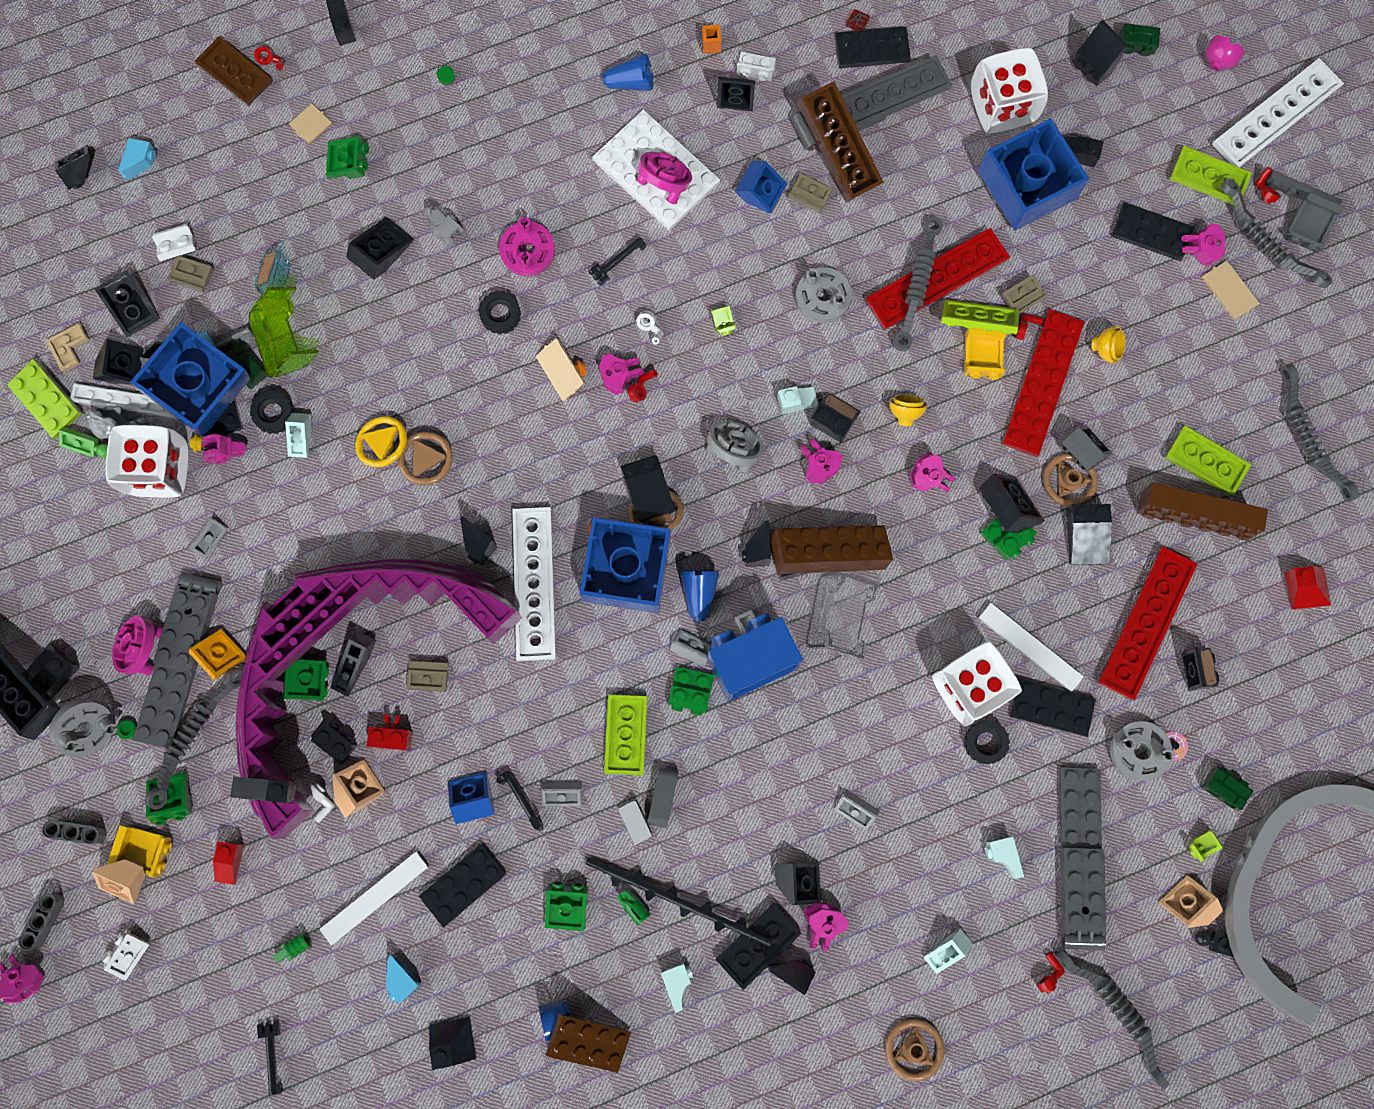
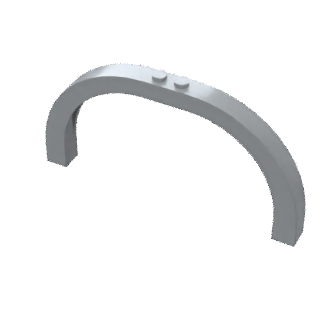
(1244, 877)

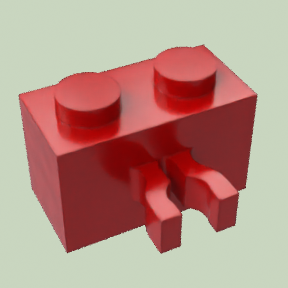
(389, 737)

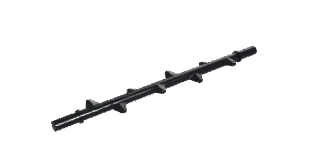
(685, 906)

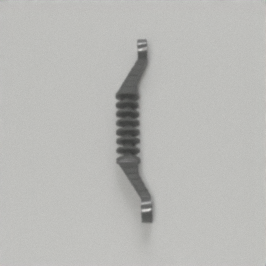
(1286, 262)
(919, 281)
(1321, 463)
(171, 759)
(1142, 1036)

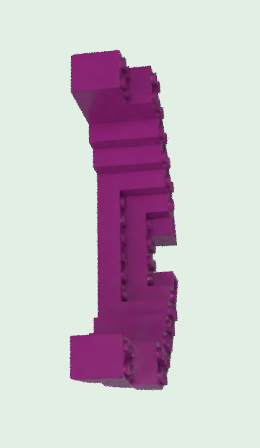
(304, 617)

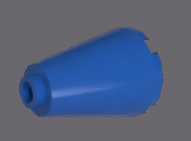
(630, 75)
(699, 591)

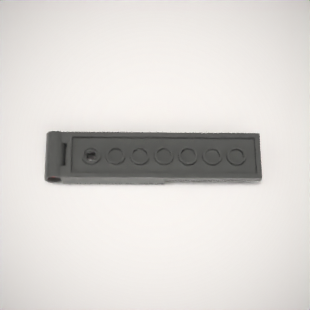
(886, 96)
(173, 664)
(1082, 860)

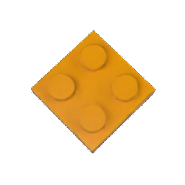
(217, 654)

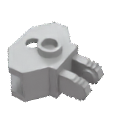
(443, 225)

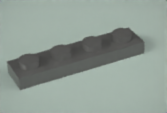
(1296, 188)

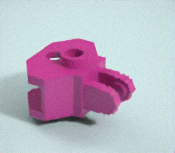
(1205, 244)
(619, 373)
(221, 449)
(819, 461)
(931, 475)
(824, 922)
(17, 980)

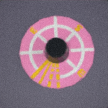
(1178, 743)

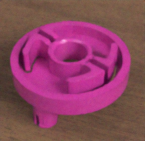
(664, 173)
(527, 234)
(134, 646)

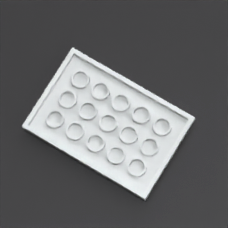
(620, 161)

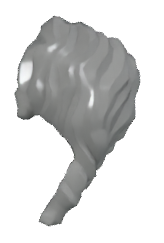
(104, 419)

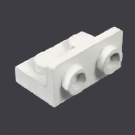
(756, 66)
(174, 242)
(124, 955)

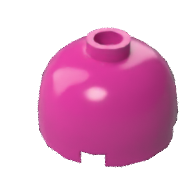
(1223, 54)

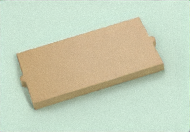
(1230, 290)
(560, 369)

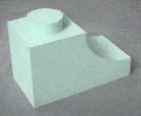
(796, 399)
(298, 434)
(1005, 852)
(949, 951)
(676, 980)

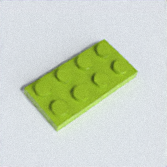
(1207, 173)
(980, 316)
(44, 398)
(1208, 461)
(625, 735)

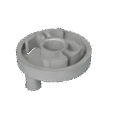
(814, 283)
(734, 444)
(95, 735)
(1157, 755)

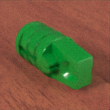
(633, 907)
(293, 947)

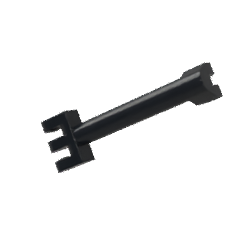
(601, 272)
(507, 777)
(268, 1034)

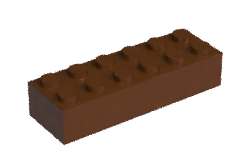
(840, 141)
(1202, 511)
(830, 549)

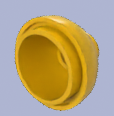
(1110, 344)
(907, 408)

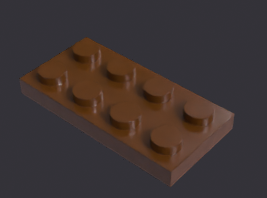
(233, 71)
(588, 1043)

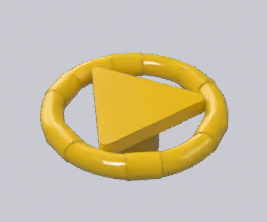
(381, 441)

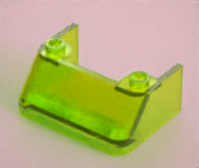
(274, 335)

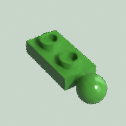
(81, 443)

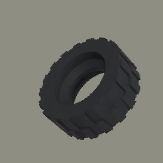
(500, 326)
(259, 404)
(997, 731)

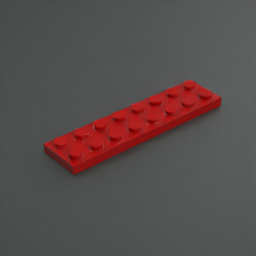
(948, 274)
(1043, 383)
(1147, 623)

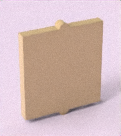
(310, 124)

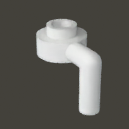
(649, 325)
(317, 792)

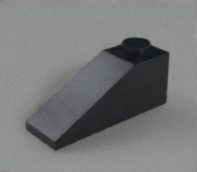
(341, 21)
(1085, 149)
(352, 663)
(263, 790)

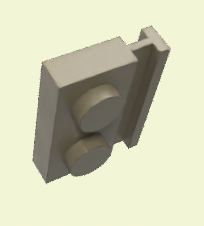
(810, 193)
(190, 274)
(1023, 294)
(427, 676)

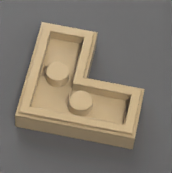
(63, 345)

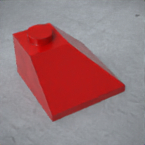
(1307, 587)

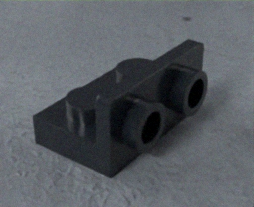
(334, 742)

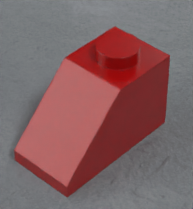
(227, 862)

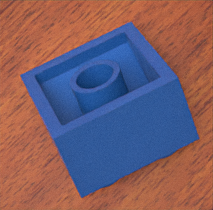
(761, 186)
(470, 797)

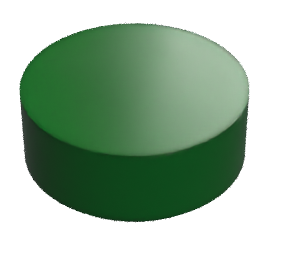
(446, 75)
(126, 729)

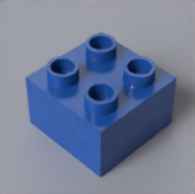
(1033, 174)
(191, 379)
(625, 565)
(754, 657)

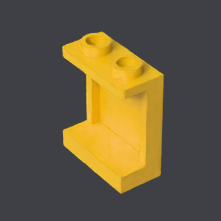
(984, 354)
(141, 846)

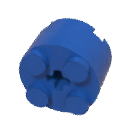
(550, 1015)

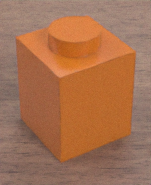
(711, 39)

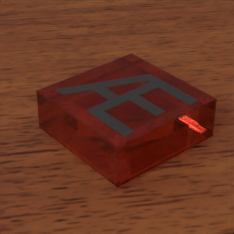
(857, 20)

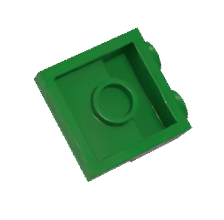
(347, 158)
(1007, 543)
(306, 681)
(690, 691)
(177, 804)
(566, 906)

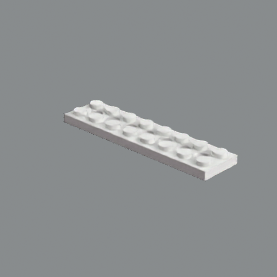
(1277, 102)
(544, 592)

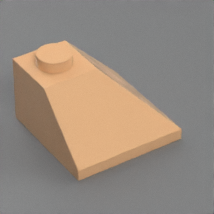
(355, 788)
(121, 879)
(1192, 903)

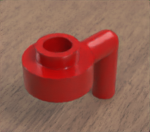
(280, 62)
(1268, 194)
(1022, 326)
(637, 391)
(1049, 982)

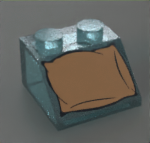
(273, 271)

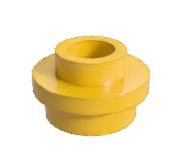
(195, 443)

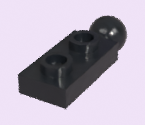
(1218, 942)

